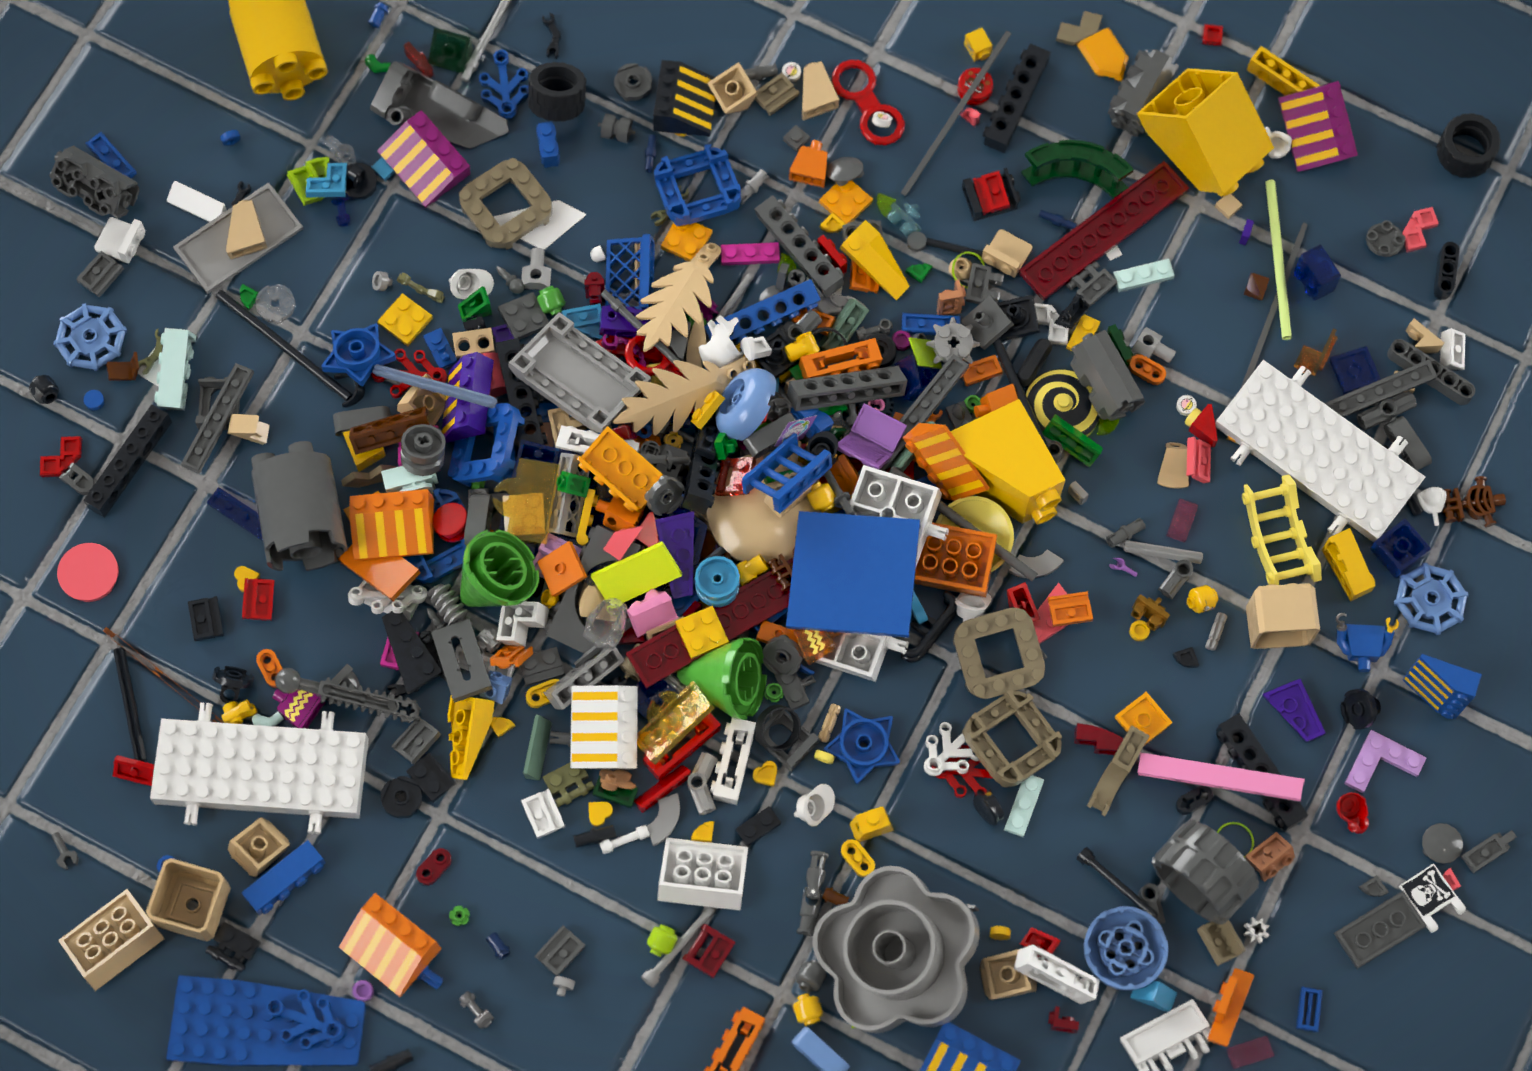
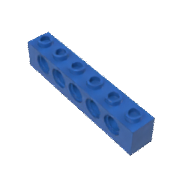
(805, 289)

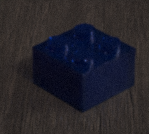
(1317, 272)
(1400, 548)

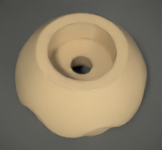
(964, 273)

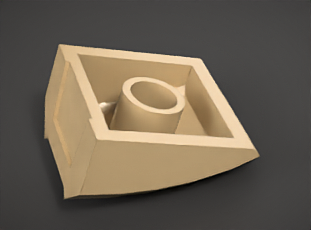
(420, 397)
(258, 846)
(1001, 979)

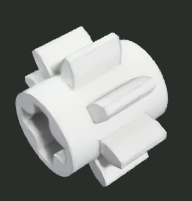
(1262, 930)

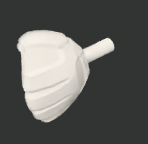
(1281, 143)
(1432, 501)

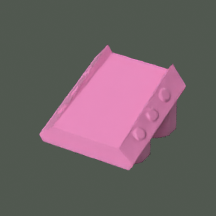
(651, 612)

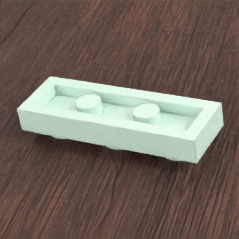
(1143, 275)
(1024, 805)

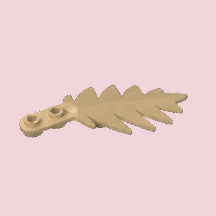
(678, 298)
(679, 393)

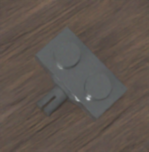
(794, 689)

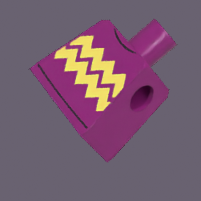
(298, 707)

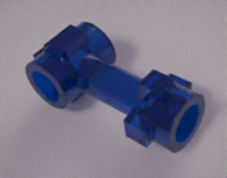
(342, 219)

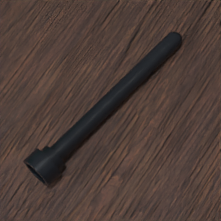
(1086, 857)

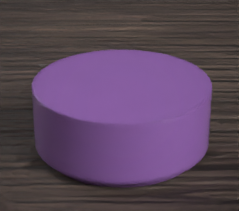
(363, 990)

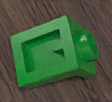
(573, 484)

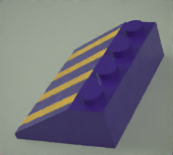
(461, 417)

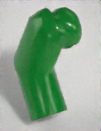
(374, 65)

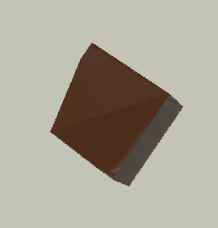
(1256, 286)

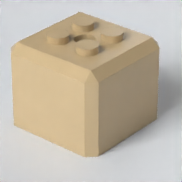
(1282, 616)
(177, 886)

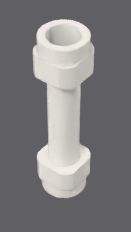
(640, 833)

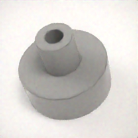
(381, 281)
(563, 984)

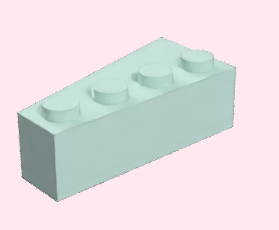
(174, 368)

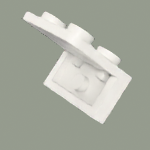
(120, 239)

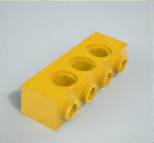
(1278, 73)

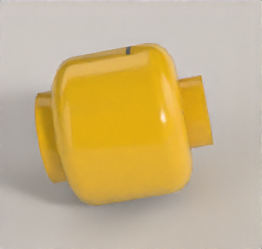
(821, 497)
(1202, 599)
(807, 1009)

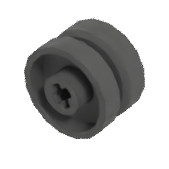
(423, 450)

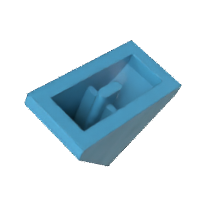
(1155, 995)

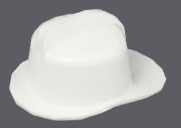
(467, 281)
(971, 606)
(815, 805)

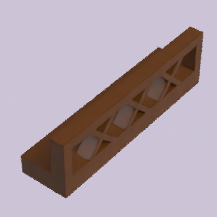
(385, 430)

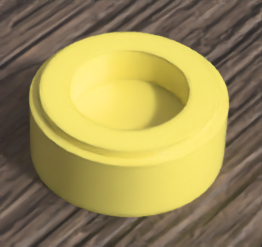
(1192, 416)
(824, 757)

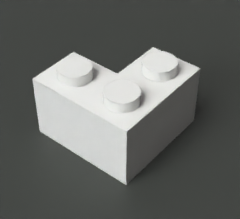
(516, 620)

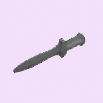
(667, 459)

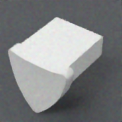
(755, 348)

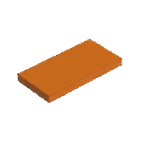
(386, 575)

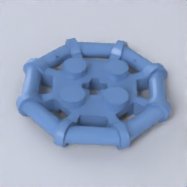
(100, 341)
(1427, 609)

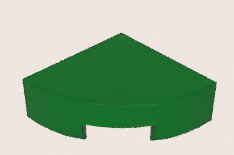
(919, 271)
(247, 296)

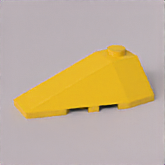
(873, 256)
(469, 726)

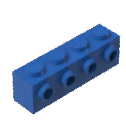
(284, 877)

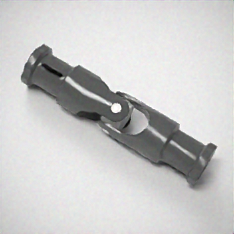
(815, 878)

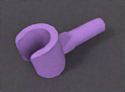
(1121, 566)

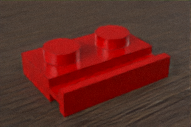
(991, 192)
(258, 599)

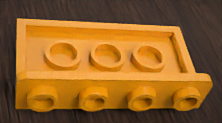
(620, 469)

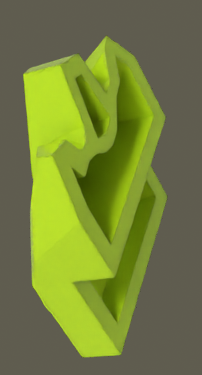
(313, 169)

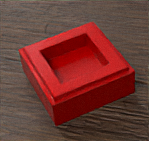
(1212, 35)

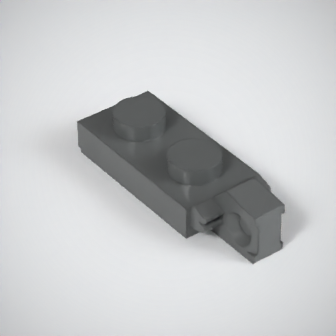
(1488, 851)

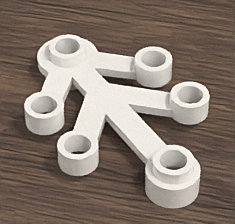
(412, 594)
(950, 750)

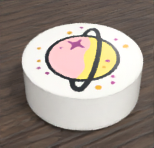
(792, 71)
(881, 119)
(1186, 405)

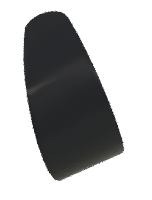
(358, 394)

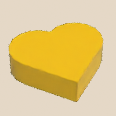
(243, 572)
(766, 774)
(599, 812)

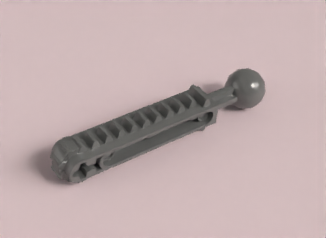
(290, 681)

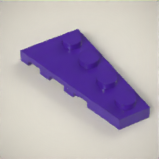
(678, 537)

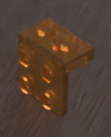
(1313, 359)

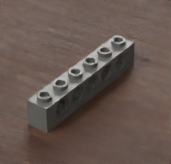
(826, 283)
(846, 388)

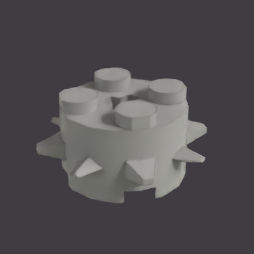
(956, 332)

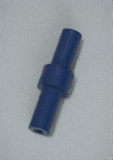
(650, 153)
(1057, 220)

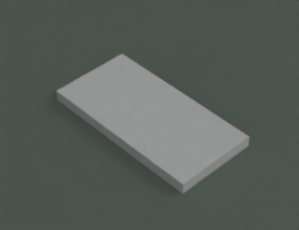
(206, 251)

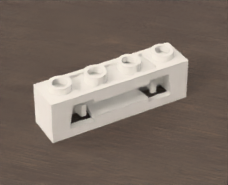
(571, 437)
(726, 793)
(1056, 974)

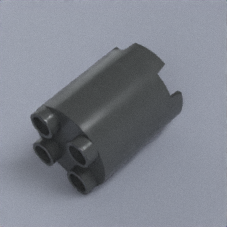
(298, 507)

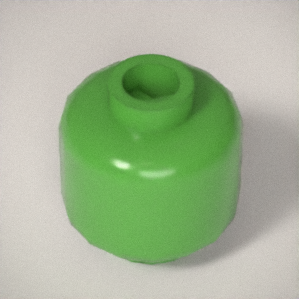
(551, 300)

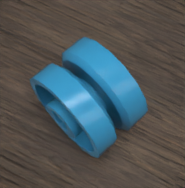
(717, 581)

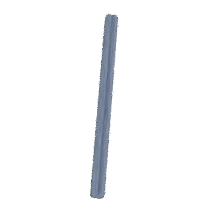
(434, 386)

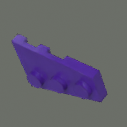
(1296, 708)

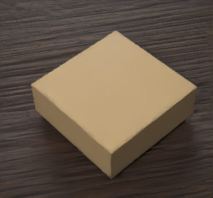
(1228, 205)

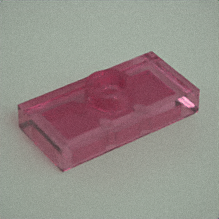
(1250, 1052)

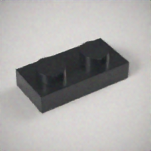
(758, 826)

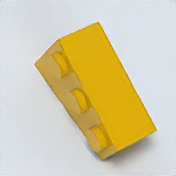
(1348, 564)

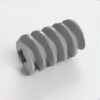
(446, 604)

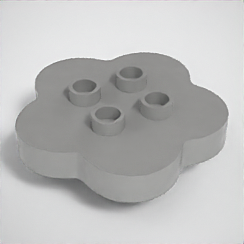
(897, 952)

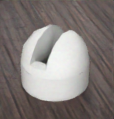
(597, 254)

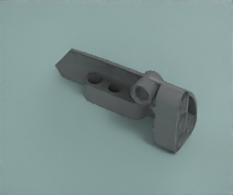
(451, 112)

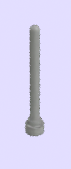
(651, 977)

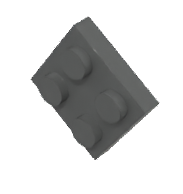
(523, 316)

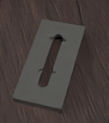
(479, 681)

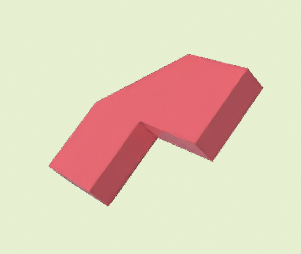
(1419, 221)

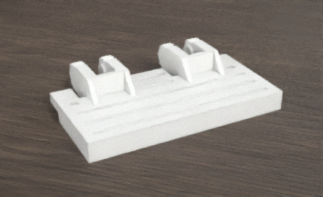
(1167, 1035)

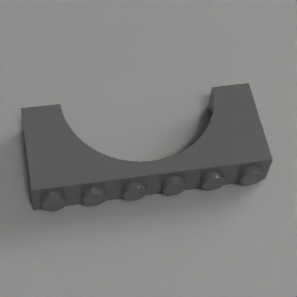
(567, 623)

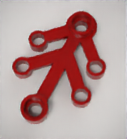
(413, 370)
(968, 777)

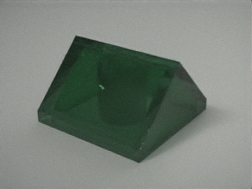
(450, 50)

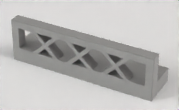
(561, 508)

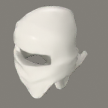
(720, 348)

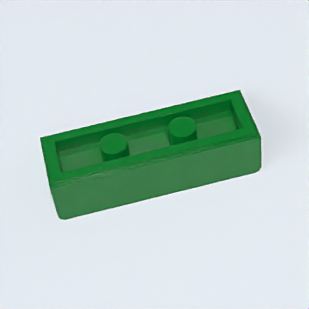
(1072, 440)

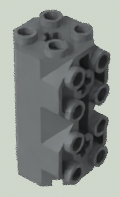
(1144, 81)
(98, 184)
(1103, 369)

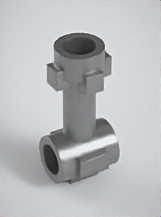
(483, 1018)

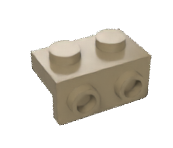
(1221, 941)

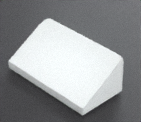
(1453, 351)

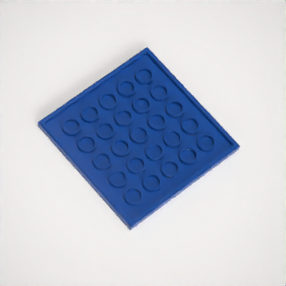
(853, 574)

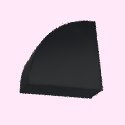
(1186, 658)

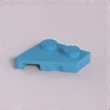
(586, 319)

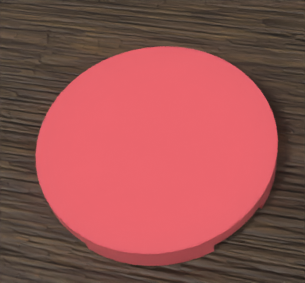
(88, 572)

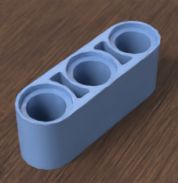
(818, 1052)

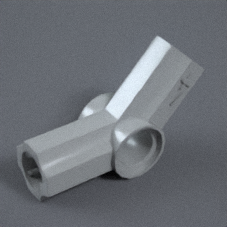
(702, 772)

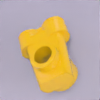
(236, 712)

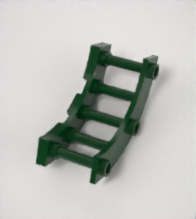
(1079, 161)

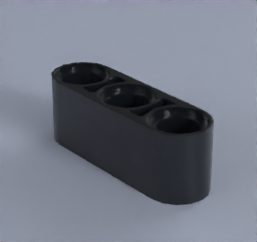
(1446, 262)

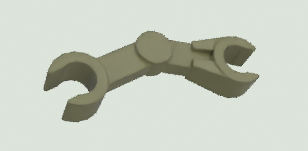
(662, 214)
(435, 295)
(149, 361)

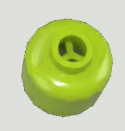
(662, 940)

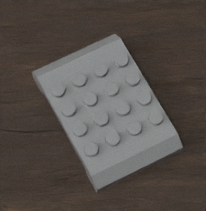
(577, 374)

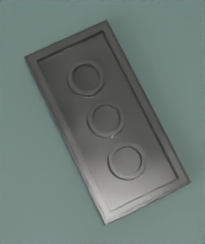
(1380, 929)

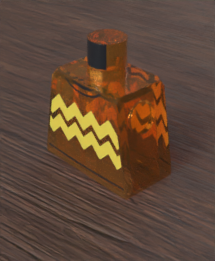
(815, 643)

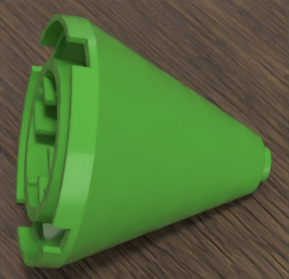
(497, 571)
(730, 677)

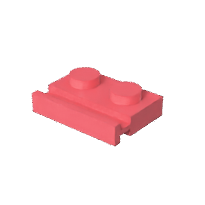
(1198, 460)

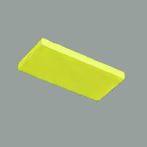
(637, 573)

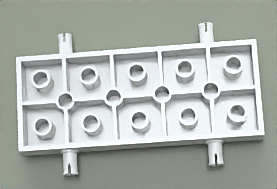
(1319, 451)
(893, 497)
(259, 768)

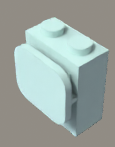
(400, 479)

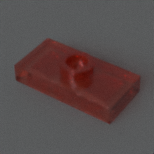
(418, 60)

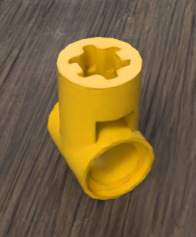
(804, 345)
(751, 569)

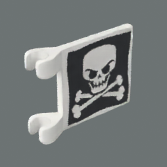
(1429, 894)

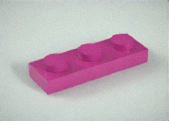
(750, 254)

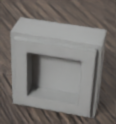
(1078, 493)

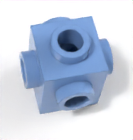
(501, 687)

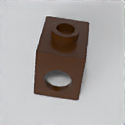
(123, 370)

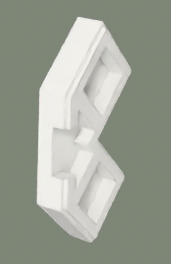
(1047, 316)

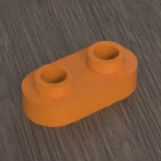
(1148, 368)
(271, 669)

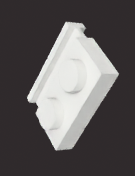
(542, 813)

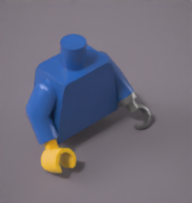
(1364, 642)

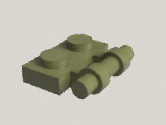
(564, 778)

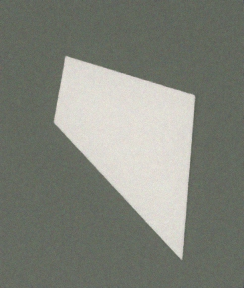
(561, 220)

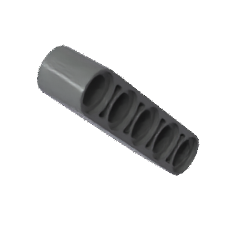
(1443, 373)

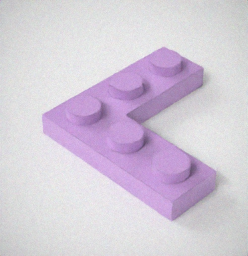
(1380, 747)

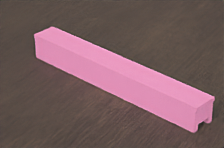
(1220, 777)

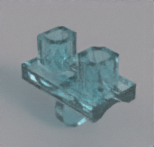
(897, 213)

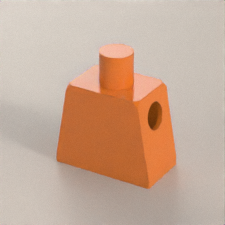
(810, 165)
(995, 400)
(617, 515)

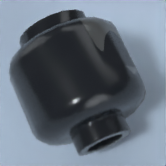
(43, 389)

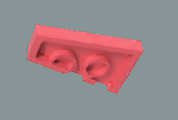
(1044, 626)

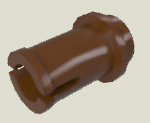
(834, 897)

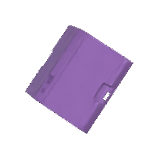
(868, 434)

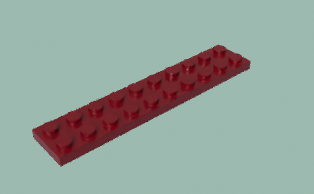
(1103, 230)
(752, 606)

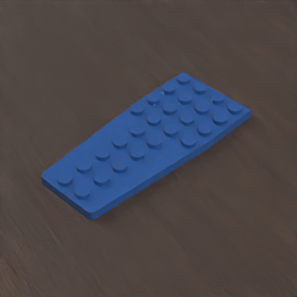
(230, 1026)

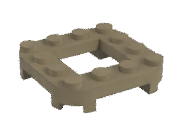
(520, 225)
(970, 661)
(1033, 721)

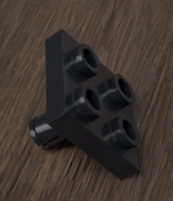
(1023, 315)
(778, 361)

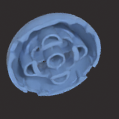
(745, 403)
(1135, 926)

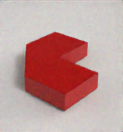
(69, 453)

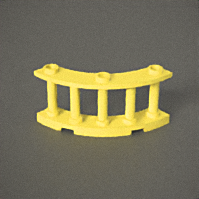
(1297, 531)

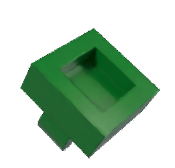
(724, 446)

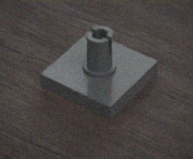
(988, 322)

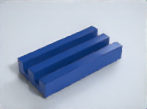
(1307, 1027)

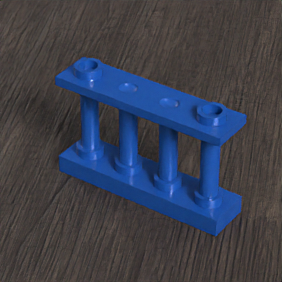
(792, 487)

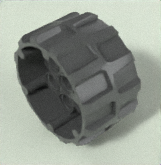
(1205, 872)

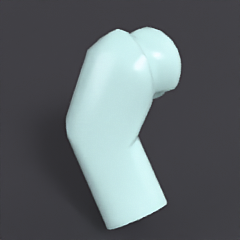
(260, 720)

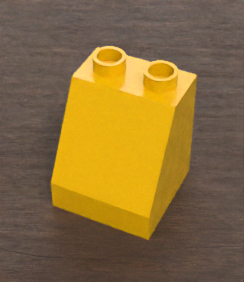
(1208, 129)
(1013, 463)

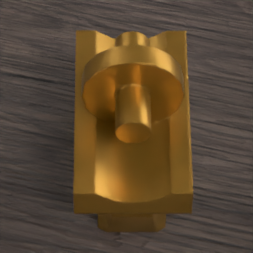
(1151, 610)

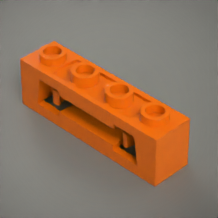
(867, 359)
(749, 1019)

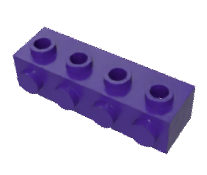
(615, 324)

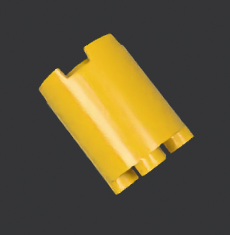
(278, 45)

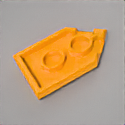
(1104, 54)

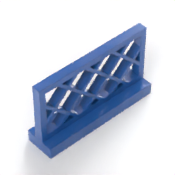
(646, 268)

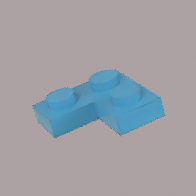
(332, 186)

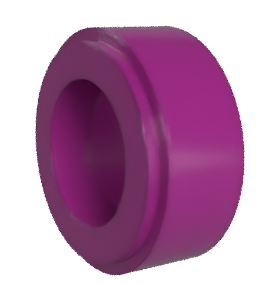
(901, 340)

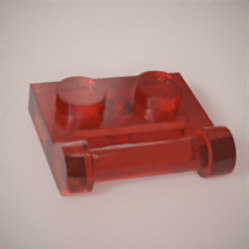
(740, 468)

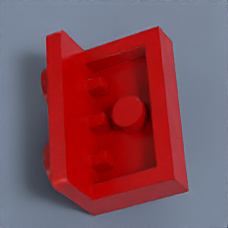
(828, 247)

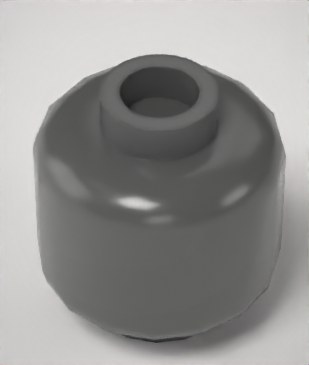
(810, 976)

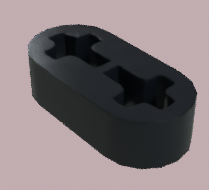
(1197, 804)

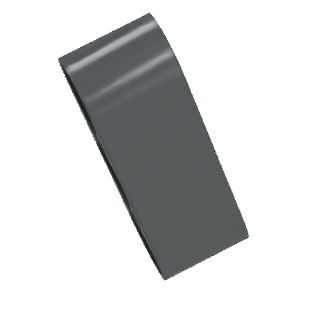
(347, 419)
(765, 438)
(1415, 452)
(478, 515)

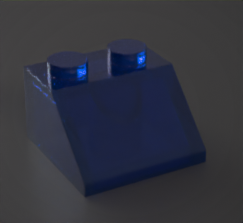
(916, 376)

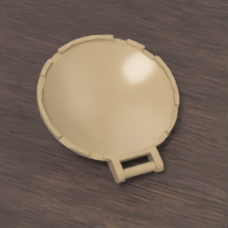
(750, 527)

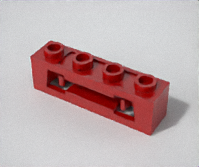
(659, 771)

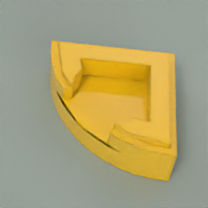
(832, 224)
(501, 725)
(704, 832)

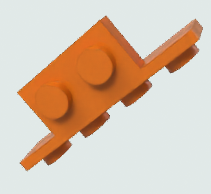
(1230, 1006)

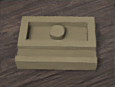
(776, 94)

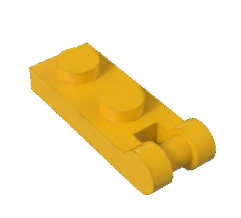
(586, 517)

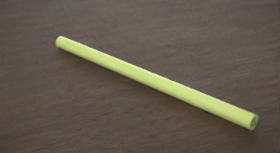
(1278, 260)

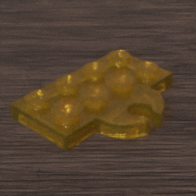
(529, 500)
(672, 720)

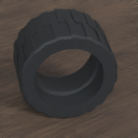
(556, 91)
(1473, 126)

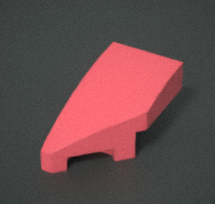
(621, 541)

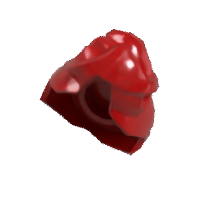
(1353, 810)

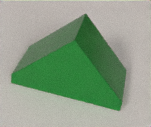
(475, 304)

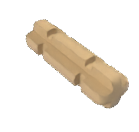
(829, 723)

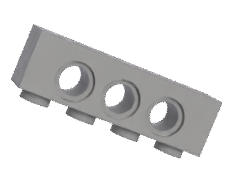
(586, 675)

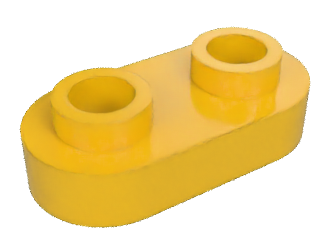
(539, 690)
(858, 858)

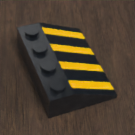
(683, 100)

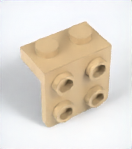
(1006, 253)

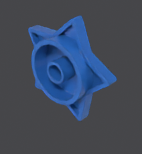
(357, 353)
(861, 730)

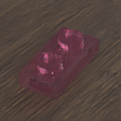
(1182, 520)

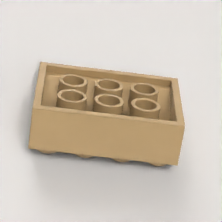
(111, 939)

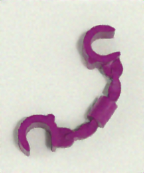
(619, 340)

